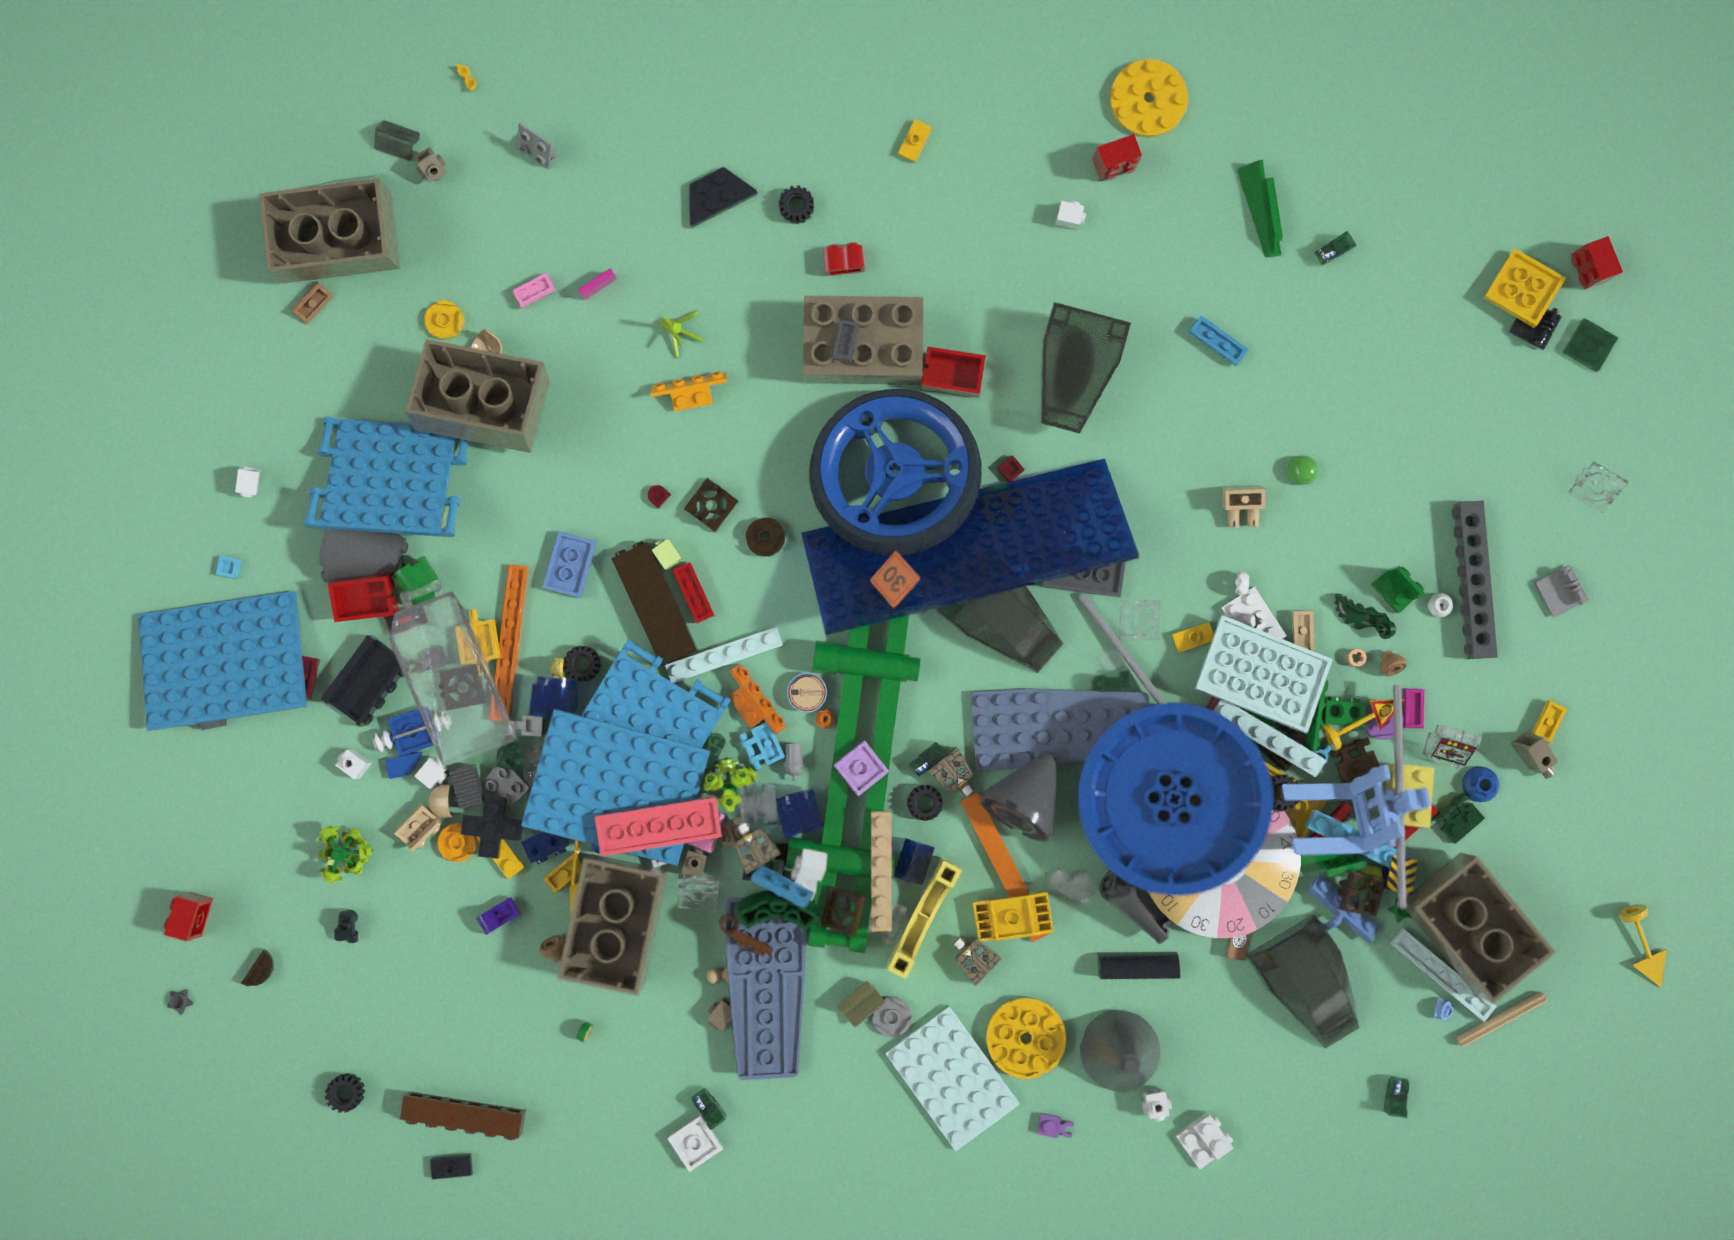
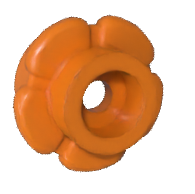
(830, 719)

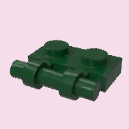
(1462, 822)

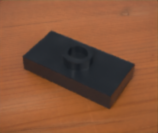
(451, 1166)

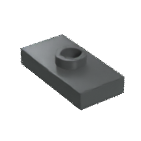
(845, 341)

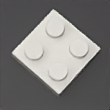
(695, 1143)

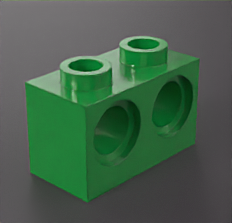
(1342, 716)

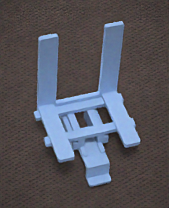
(1372, 832)

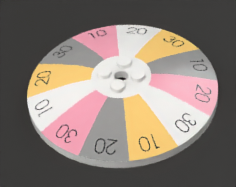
(1247, 899)

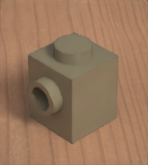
(695, 862)
(719, 1014)

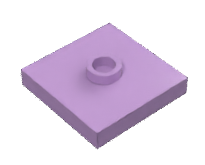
(861, 768)

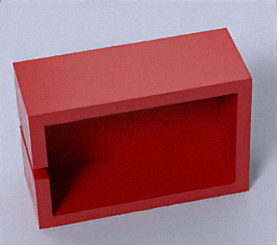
(953, 372)
(363, 597)

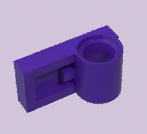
(498, 915)

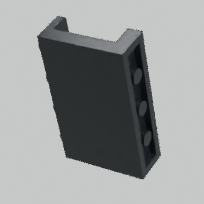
(365, 681)

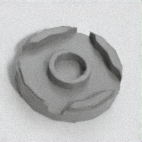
(892, 1017)

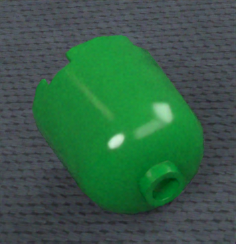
(415, 577)

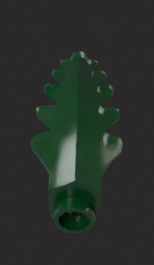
(1364, 617)

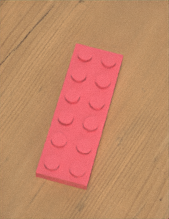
(658, 826)

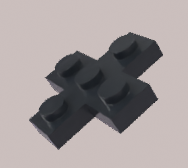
(492, 827)

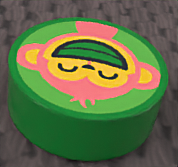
(584, 1031)

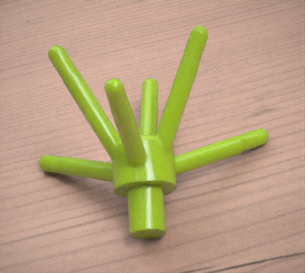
(674, 327)

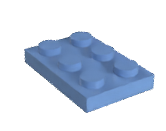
(569, 564)

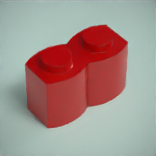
(843, 259)

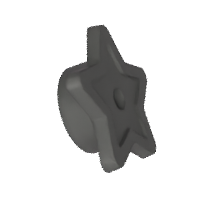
(183, 996)

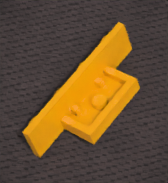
(690, 392)

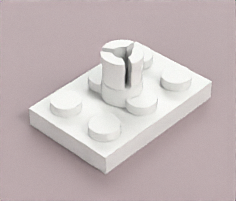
(1254, 612)

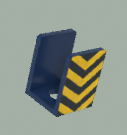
(1391, 874)

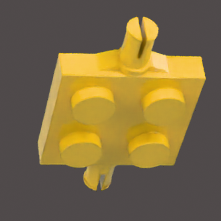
(486, 636)

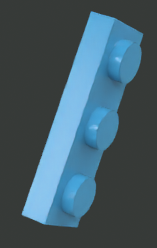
(1218, 340)
(782, 886)

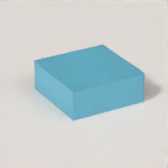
(228, 567)

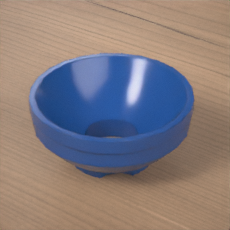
(1472, 780)

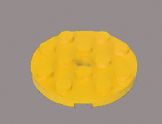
(1163, 84)
(1030, 1058)

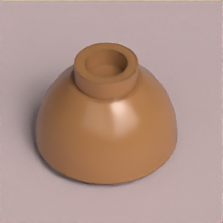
(1392, 663)
(553, 948)

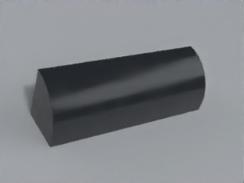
(1138, 965)

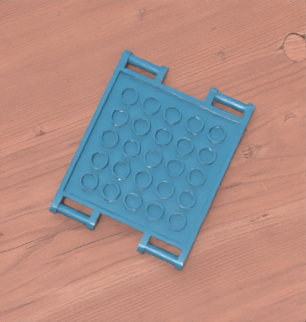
(386, 479)
(652, 704)

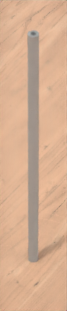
(1121, 649)
(1399, 787)

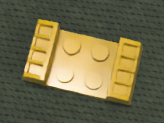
(1013, 917)

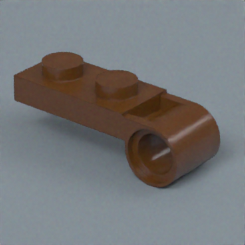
(744, 939)

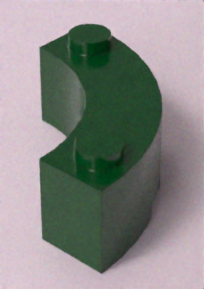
(768, 905)

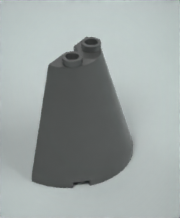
(360, 553)
(1135, 905)

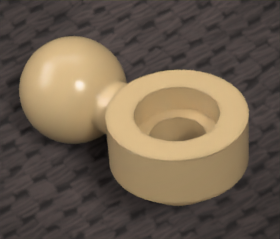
(715, 975)

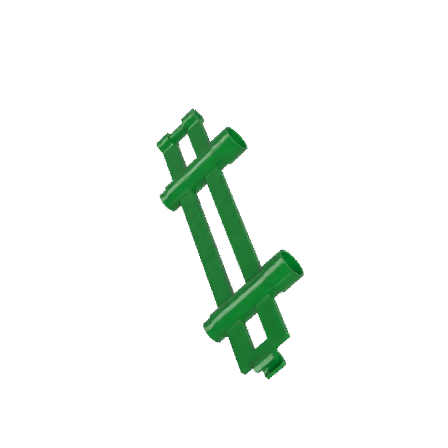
(854, 663)

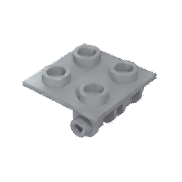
(535, 146)
(1561, 591)
(506, 785)

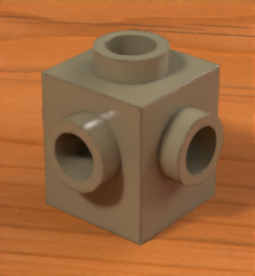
(430, 165)
(730, 832)

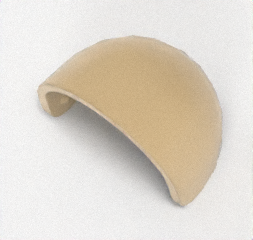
(487, 341)
(439, 801)

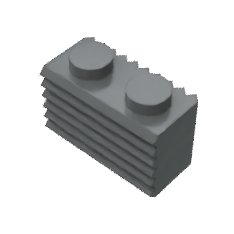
(466, 786)

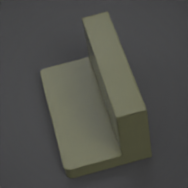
(861, 1004)

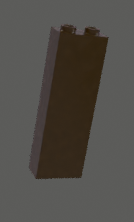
(654, 603)

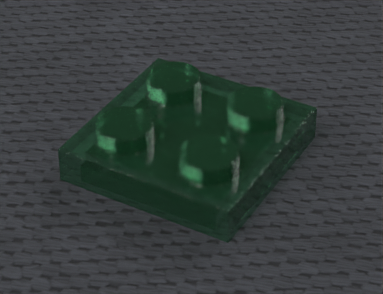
(1590, 345)

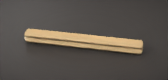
(1501, 1019)

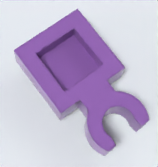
(1050, 1125)

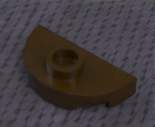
(260, 971)

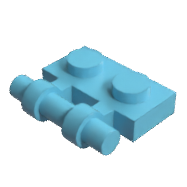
(767, 743)

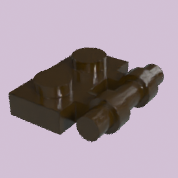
(1358, 765)

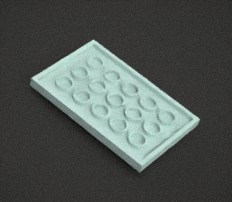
(1263, 674)
(952, 1078)

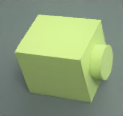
(666, 554)

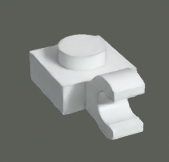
(530, 725)

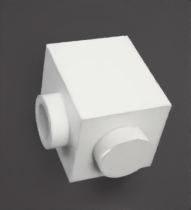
(1070, 215)
(248, 481)
(352, 763)
(432, 773)

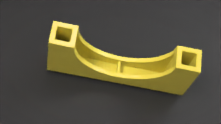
(922, 916)

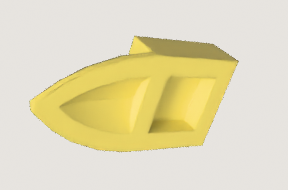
(558, 669)

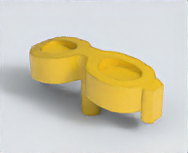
(465, 73)

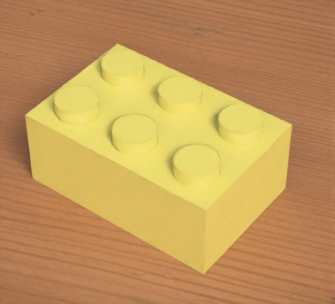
(1414, 778)

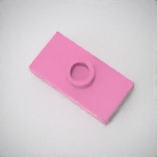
(534, 290)

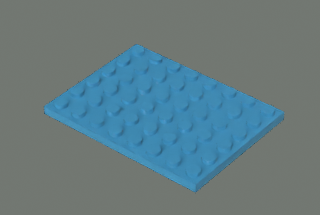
(222, 661)
(608, 769)

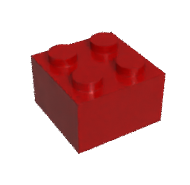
(1117, 157)
(1596, 263)
(187, 916)

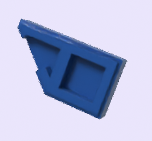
(402, 765)

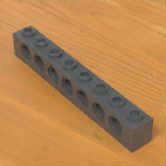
(1481, 570)

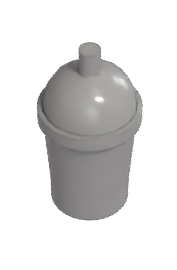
(793, 760)

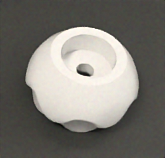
(1242, 583)
(1434, 605)

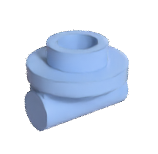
(1442, 1009)

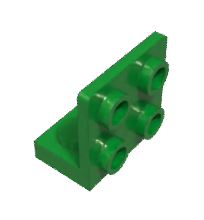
(1398, 588)

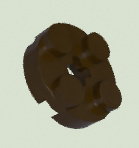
(760, 527)

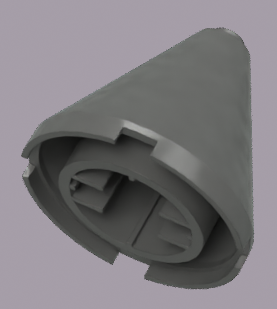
(1026, 798)
(1120, 1050)

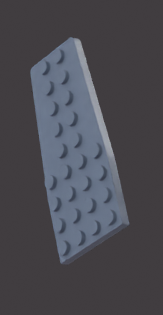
(1025, 723)
(766, 997)

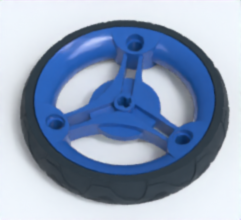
(910, 474)

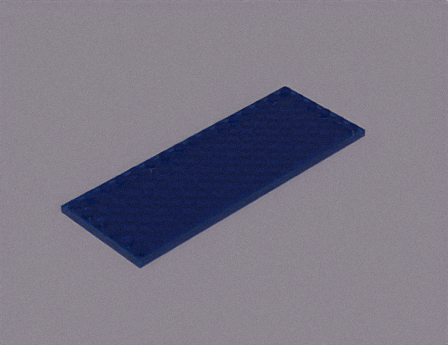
(1010, 540)

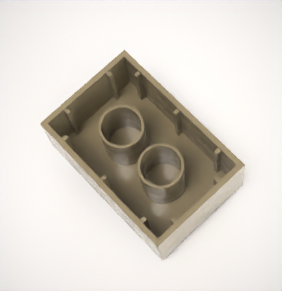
(329, 231)
(886, 345)
(477, 395)
(613, 924)
(1478, 927)

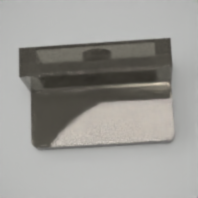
(395, 139)

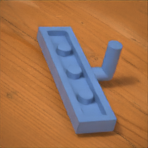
(1328, 895)

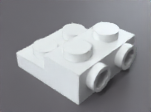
(1205, 1140)

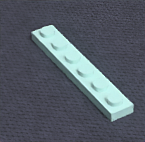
(724, 655)
(1272, 739)
(1441, 974)

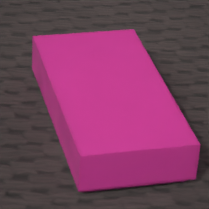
(597, 284)
(1413, 708)

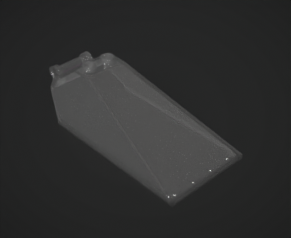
(449, 676)

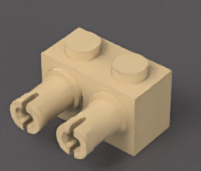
(1243, 497)

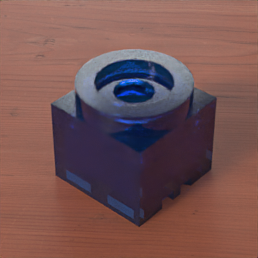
(551, 695)
(799, 813)

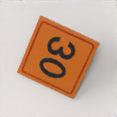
(895, 579)

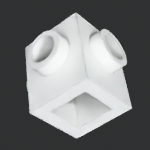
(1156, 1104)

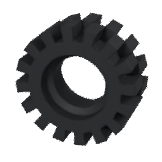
(802, 194)
(570, 663)
(914, 796)
(1278, 804)
(336, 1101)

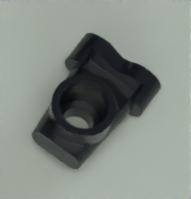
(346, 927)

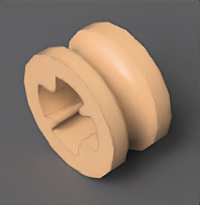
(1353, 652)

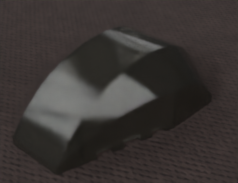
(1077, 363)
(1008, 625)
(1309, 980)

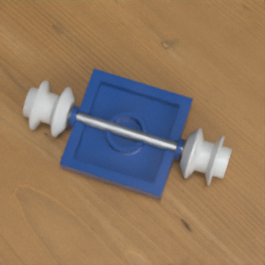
(407, 733)

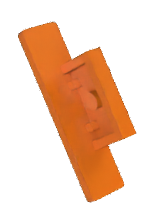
(752, 703)

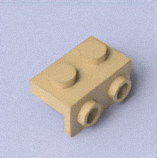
(418, 827)

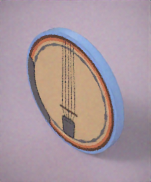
(807, 692)

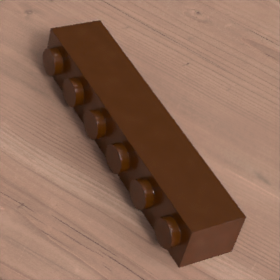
(462, 1115)

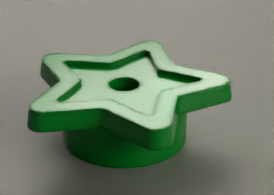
(1399, 915)

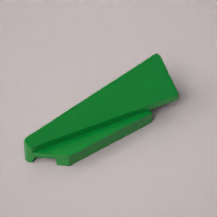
(1263, 206)

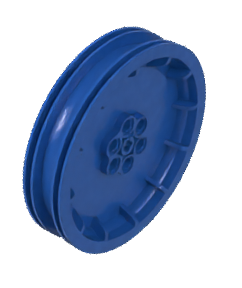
(1223, 772)

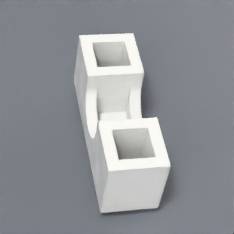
(809, 869)

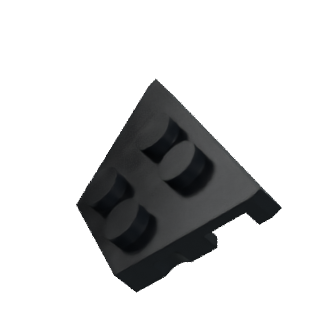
(716, 194)

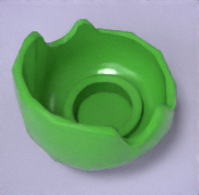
(1302, 470)

